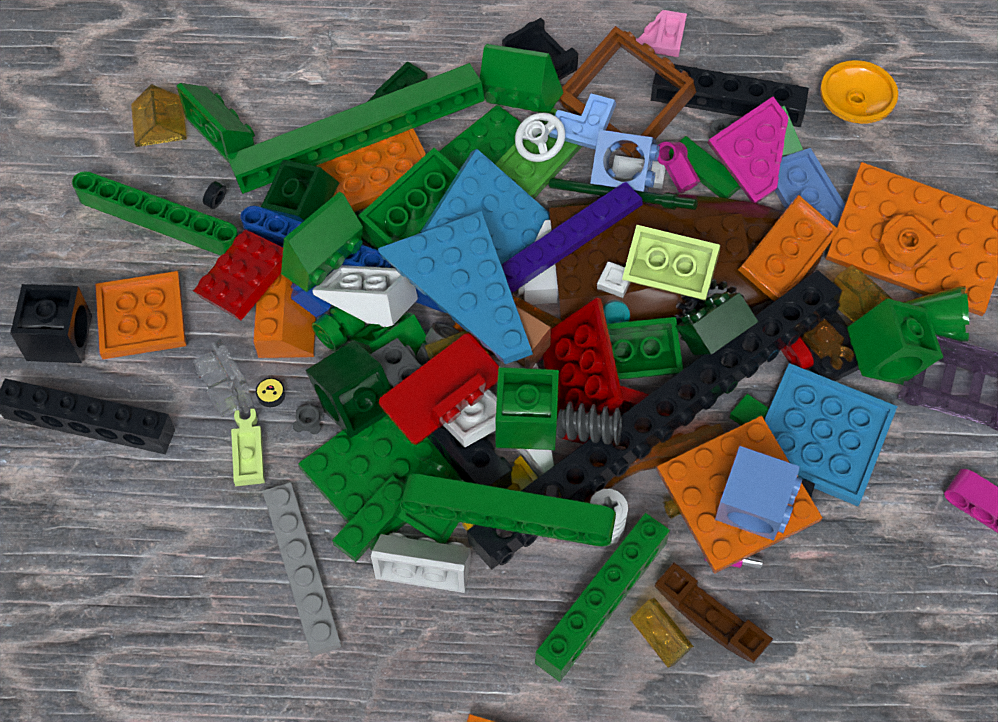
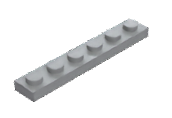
(301, 569)

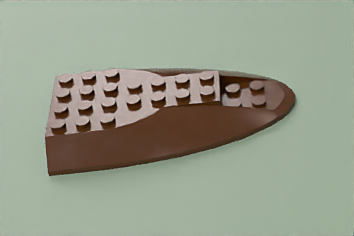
(718, 220)

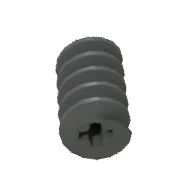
(589, 424)

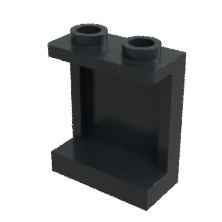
(535, 38)

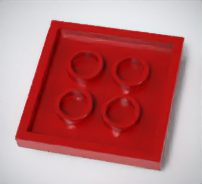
(241, 274)

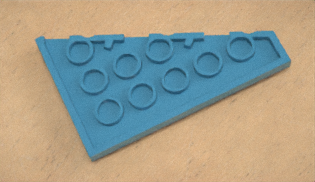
(465, 279)

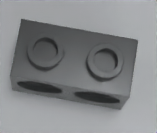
(398, 353)

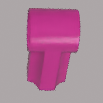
(679, 166)

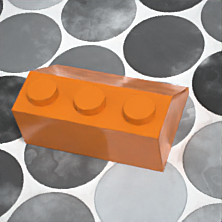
(282, 325)

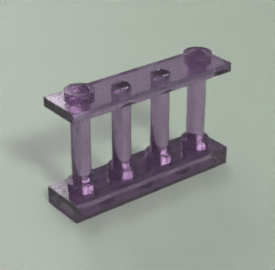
(956, 355)

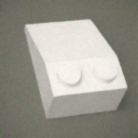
(368, 293)

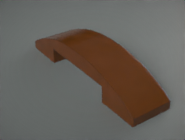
(710, 616)

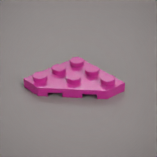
(754, 149)

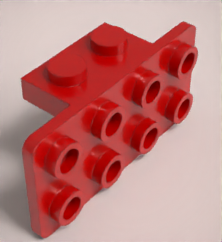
(441, 389)

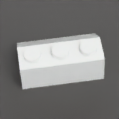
(421, 562)

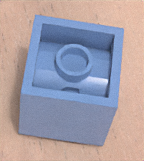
(610, 142)
(759, 493)

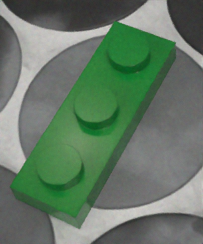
(370, 520)

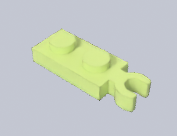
(247, 451)

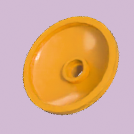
(859, 92)

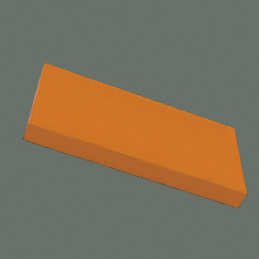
(788, 249)

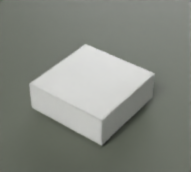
(612, 281)

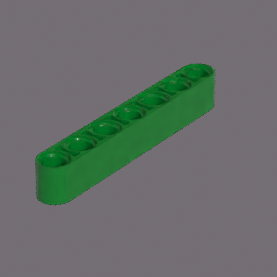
(154, 213)
(508, 510)

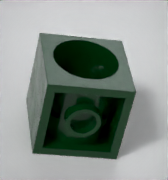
(350, 387)

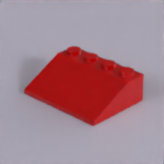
(585, 362)

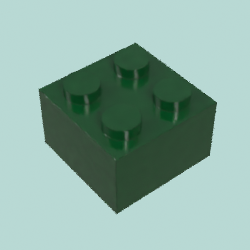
(299, 190)
(716, 323)

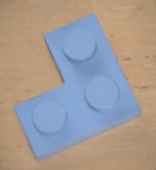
(584, 129)

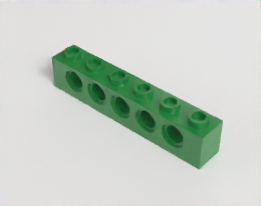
(601, 597)

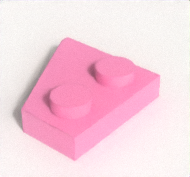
(665, 33)

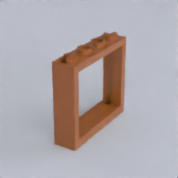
(646, 55)

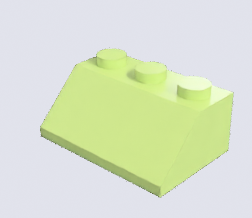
(671, 262)

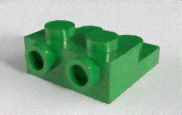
(435, 528)

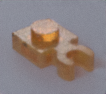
(827, 341)

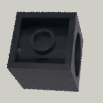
(51, 323)

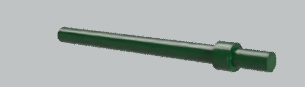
(667, 200)

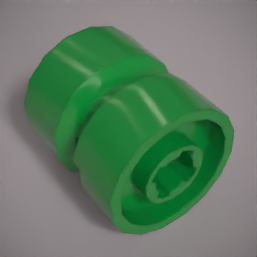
(335, 328)

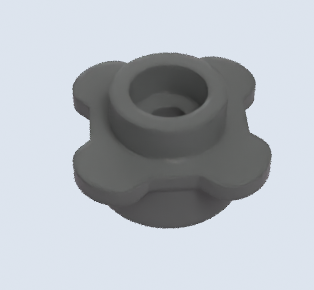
(304, 413)

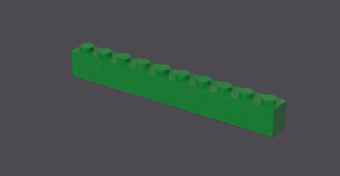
(358, 126)

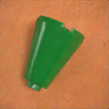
(947, 312)

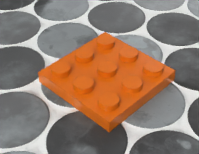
(140, 315)

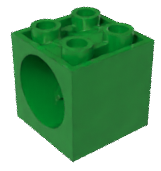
(894, 342)
(526, 408)

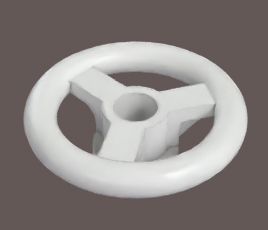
(531, 128)

